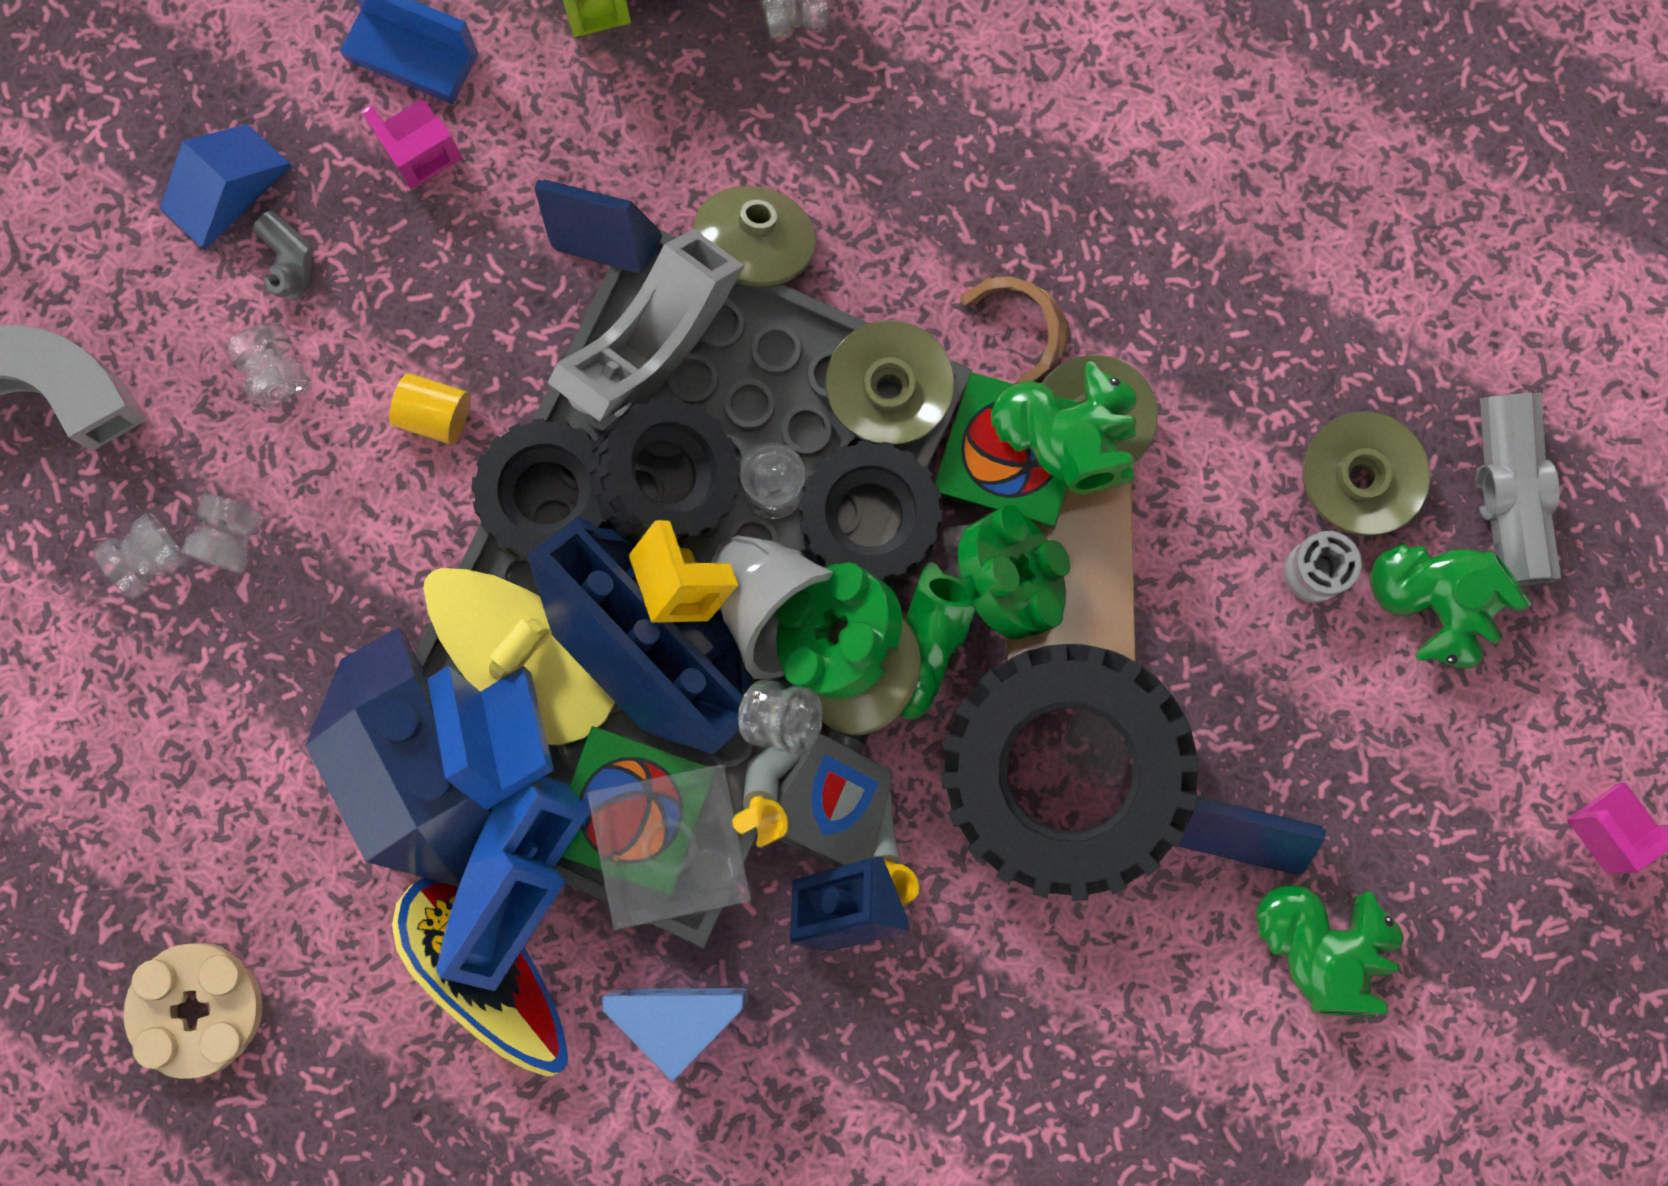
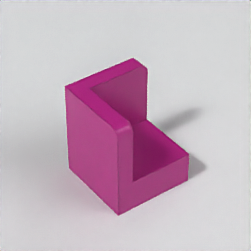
(415, 141)
(1620, 831)

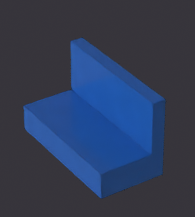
(412, 46)
(489, 738)

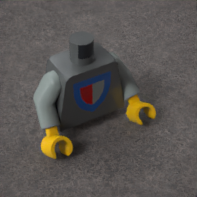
(826, 805)

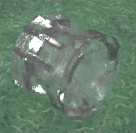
(780, 717)

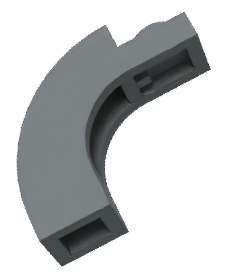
(654, 331)
(80, 389)

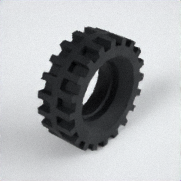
(1061, 860)

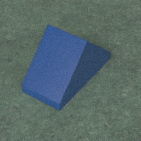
(219, 180)

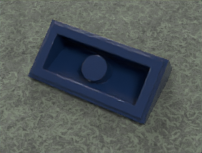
(597, 226)
(1252, 836)
(846, 906)

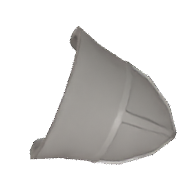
(766, 580)

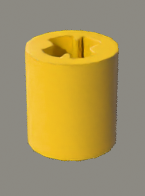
(429, 408)

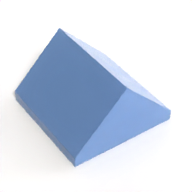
(673, 1023)

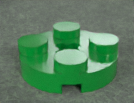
(1014, 573)
(806, 624)

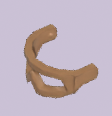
(1053, 314)

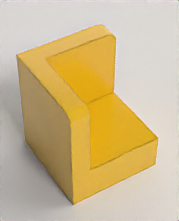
(674, 583)

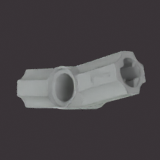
(1519, 486)

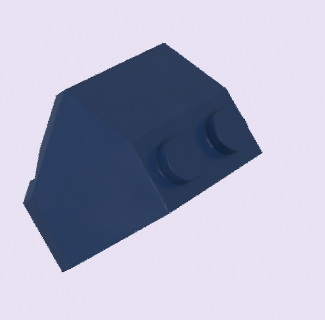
(667, 675)
(386, 766)

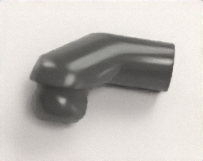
(292, 258)

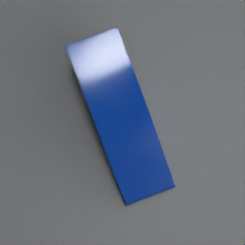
(509, 882)

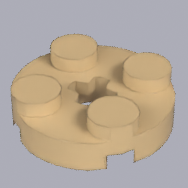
(160, 987)

